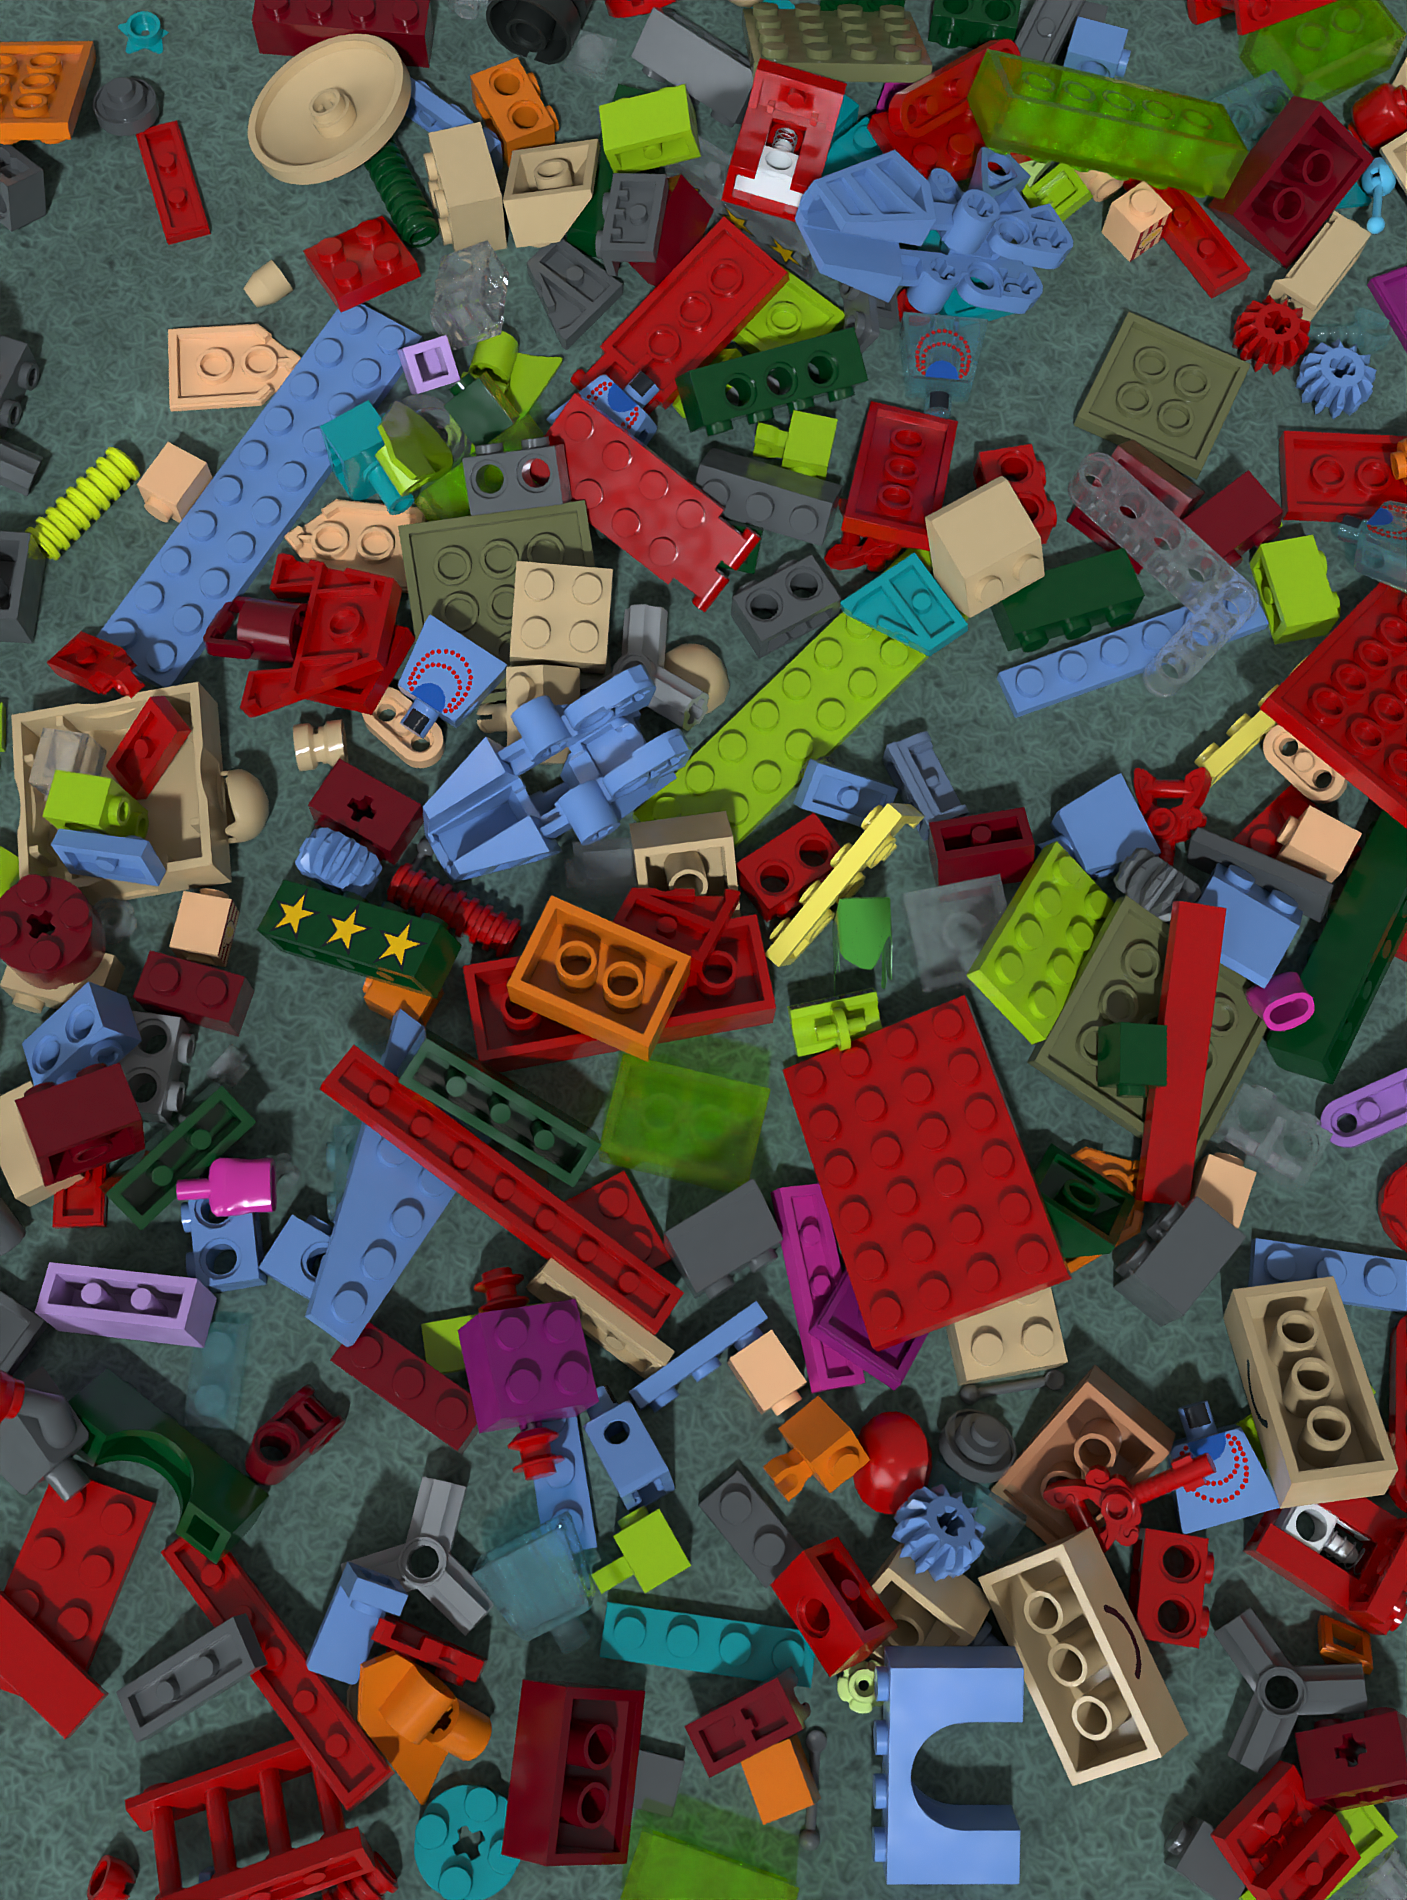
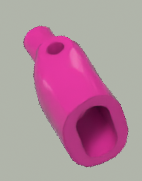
(1282, 1002)
(234, 1186)

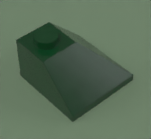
(1081, 1204)

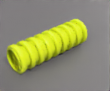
(84, 502)

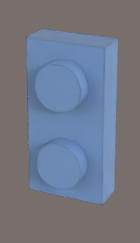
(841, 793)
(108, 856)

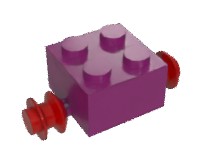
(526, 1368)

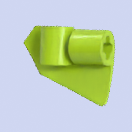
(516, 374)
(411, 450)

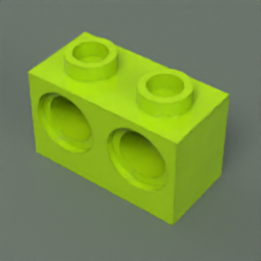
(95, 804)

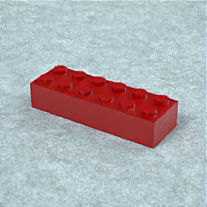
(725, 997)

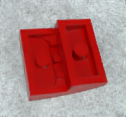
(1284, 1842)

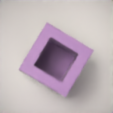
(428, 365)

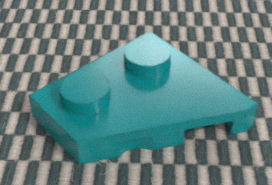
(907, 607)

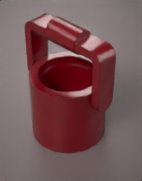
(264, 630)

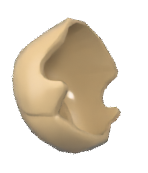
(701, 669)
(245, 805)

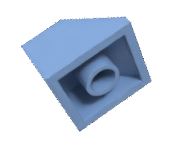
(1256, 922)

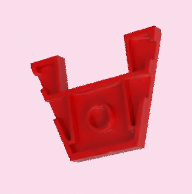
(341, 636)

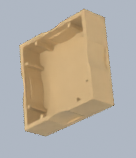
(183, 808)

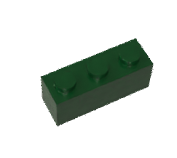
(1070, 601)
(176, 1153)

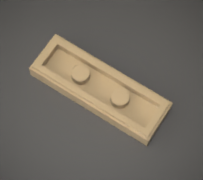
(602, 1320)

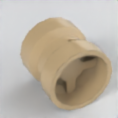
(319, 745)

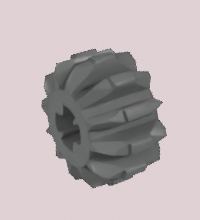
(1154, 883)

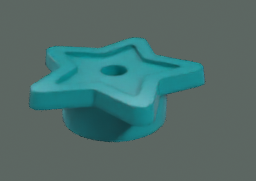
(135, 25)

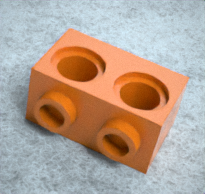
(513, 107)

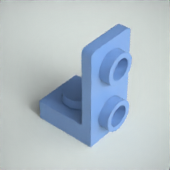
(351, 1620)

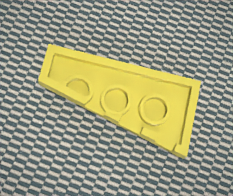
(844, 881)

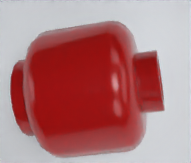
(1380, 116)

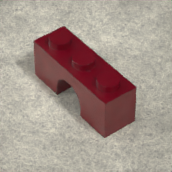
(410, 1386)

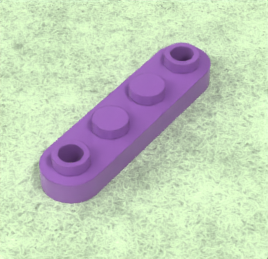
(1377, 1107)

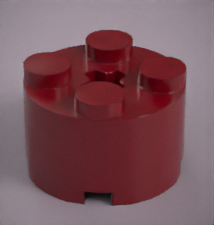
(46, 905)

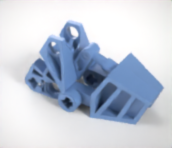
(866, 210)
(489, 822)

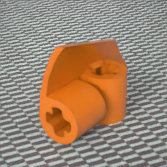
(417, 1720)

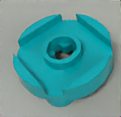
(437, 1832)

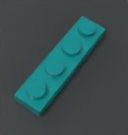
(704, 1644)

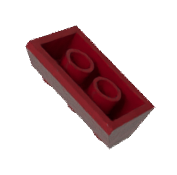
(1292, 180)
(573, 1774)

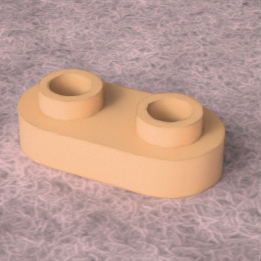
(399, 738)
(1302, 767)

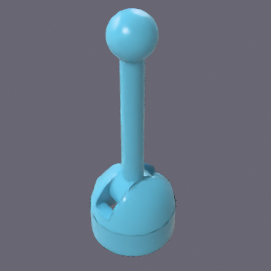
(1376, 188)

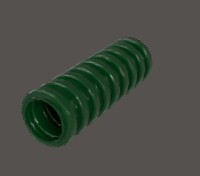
(401, 195)

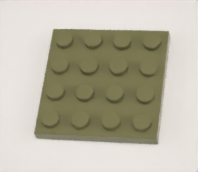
(838, 43)
(467, 571)
(1124, 984)

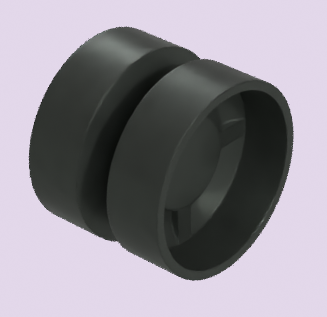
(537, 26)

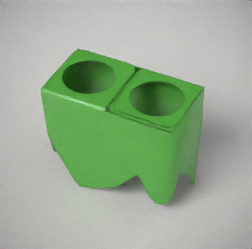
(862, 932)

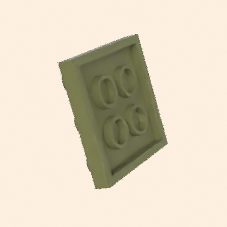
(1162, 394)

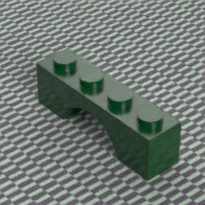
(213, 1496)

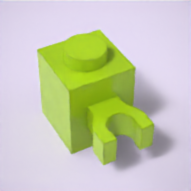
(803, 448)
(647, 1550)

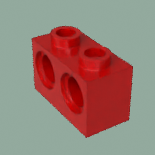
(1021, 464)
(782, 861)
(1154, 1585)

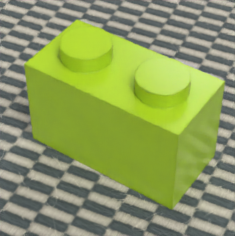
(650, 130)
(1295, 589)

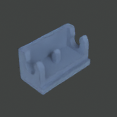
(922, 780)

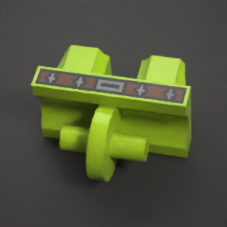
(834, 1021)

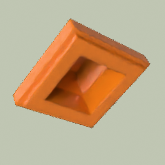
(1336, 1654)

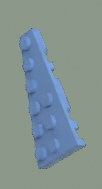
(381, 1217)

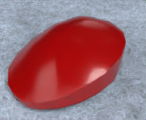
(897, 1462)

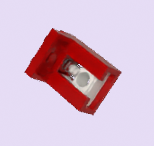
(782, 139)
(1376, 1584)

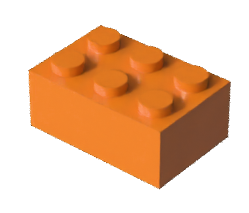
(599, 978)

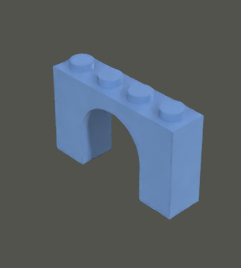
(922, 1694)

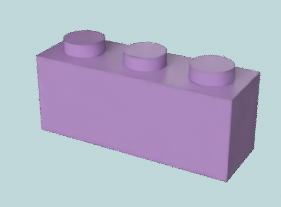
(126, 1304)

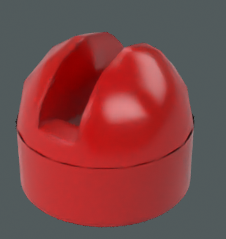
(110, 1879)

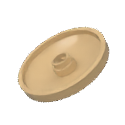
(329, 109)

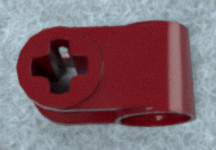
(297, 1431)

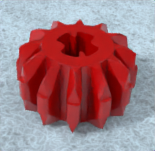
(1271, 334)

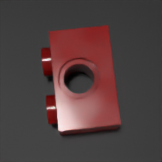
(833, 1606)

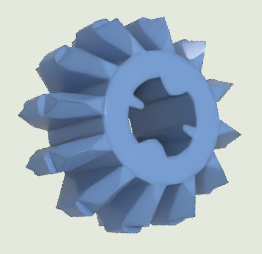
(1336, 378)
(338, 862)
(938, 1532)

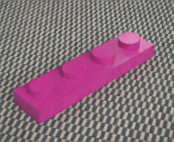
(812, 1274)

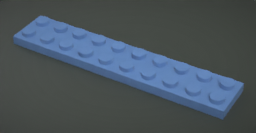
(254, 496)

